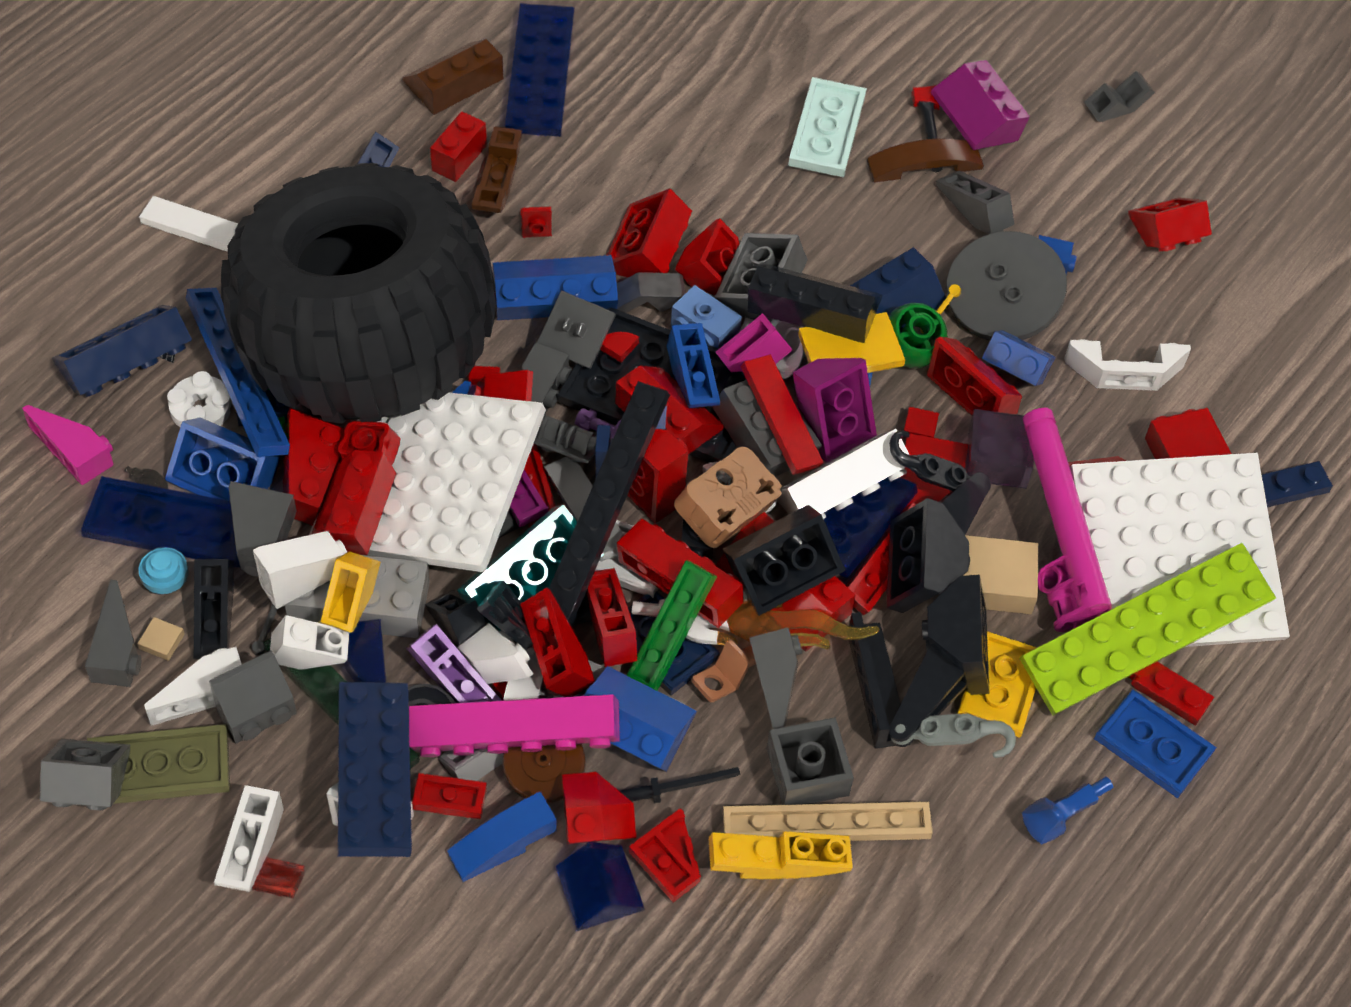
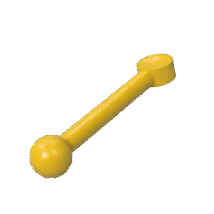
(954, 291)

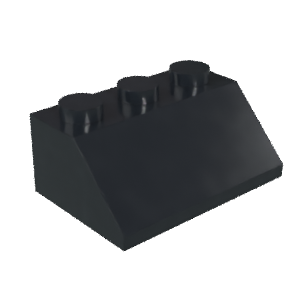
(784, 559)

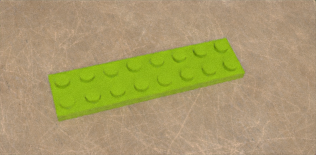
(1147, 629)

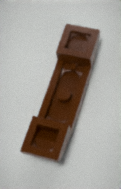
(923, 154)
(498, 171)

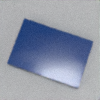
(1155, 743)

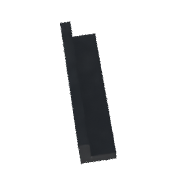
(875, 681)

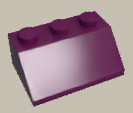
(981, 105)
(836, 403)

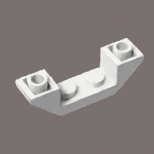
(1087, 361)

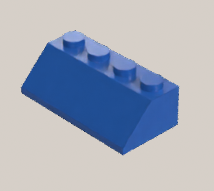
(533, 286)

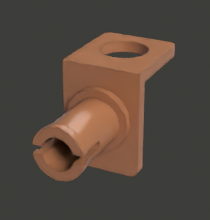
(728, 670)

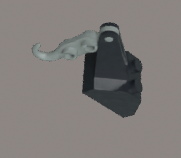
(953, 664)

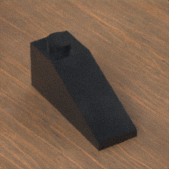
(212, 605)

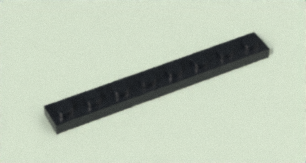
(607, 497)

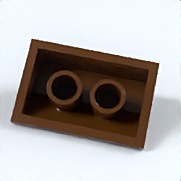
(456, 75)

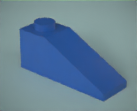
(692, 365)

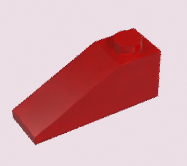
(611, 619)
(556, 646)

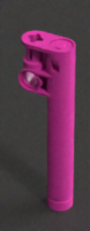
(1075, 579)

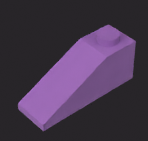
(450, 668)

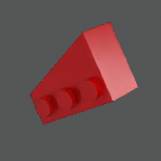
(309, 461)

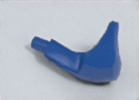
(1047, 819)

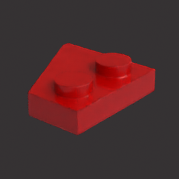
(668, 856)

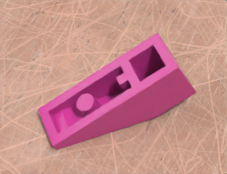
(72, 443)

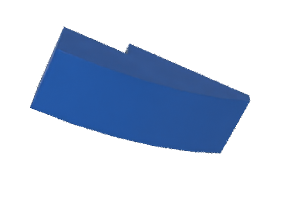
(503, 837)

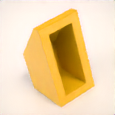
(349, 590)

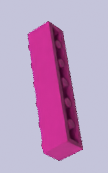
(514, 724)

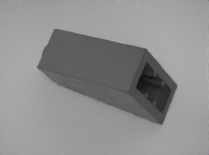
(259, 520)

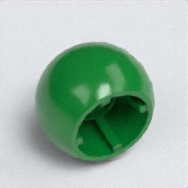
(931, 324)

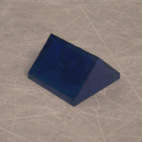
(598, 885)

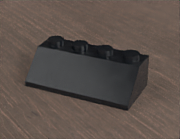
(812, 302)

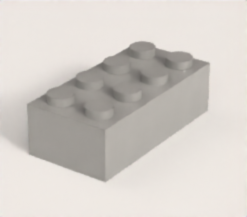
(396, 598)

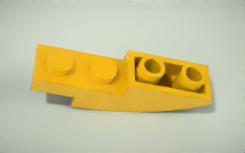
(780, 857)

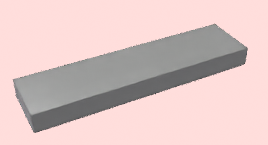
(574, 490)

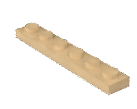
(855, 820)

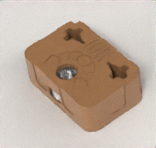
(728, 497)

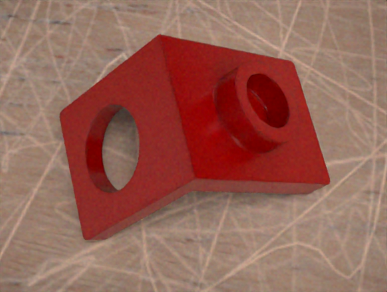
(536, 221)

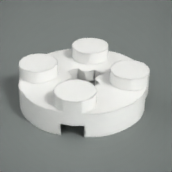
(199, 387)

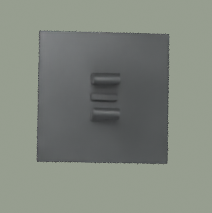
(576, 328)

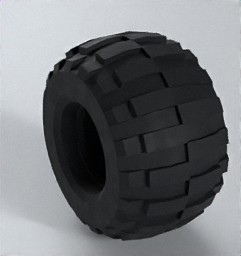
(358, 292)

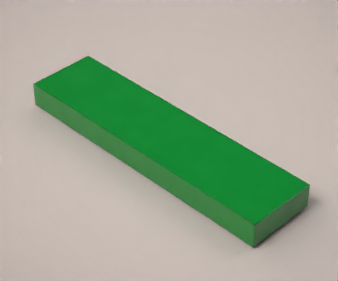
(672, 625)

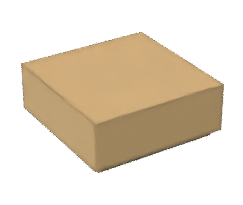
(161, 638)

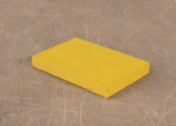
(879, 350)
(1008, 683)

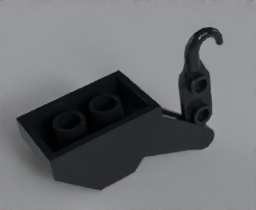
(929, 539)

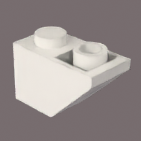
(308, 644)
(496, 656)

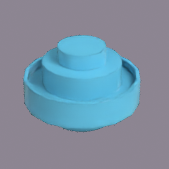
(163, 570)

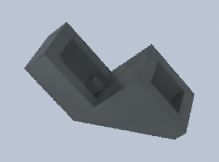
(1126, 98)

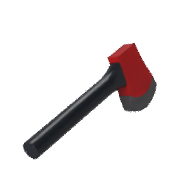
(927, 103)

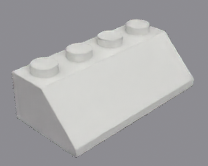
(844, 477)

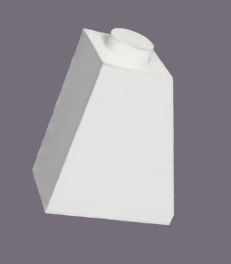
(296, 565)

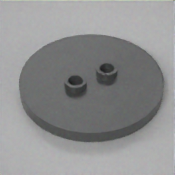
(1007, 285)

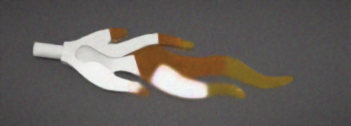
(748, 623)

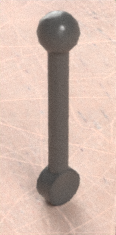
(258, 646)

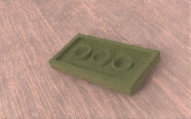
(174, 763)

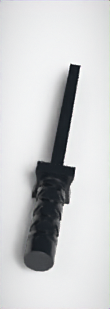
(655, 789)

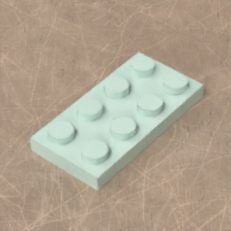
(827, 127)

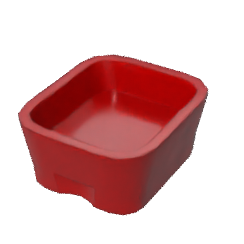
(370, 437)

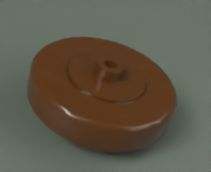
(542, 770)

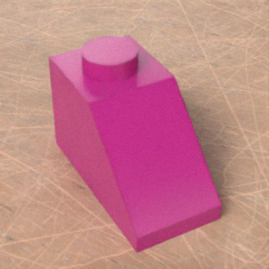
(752, 342)

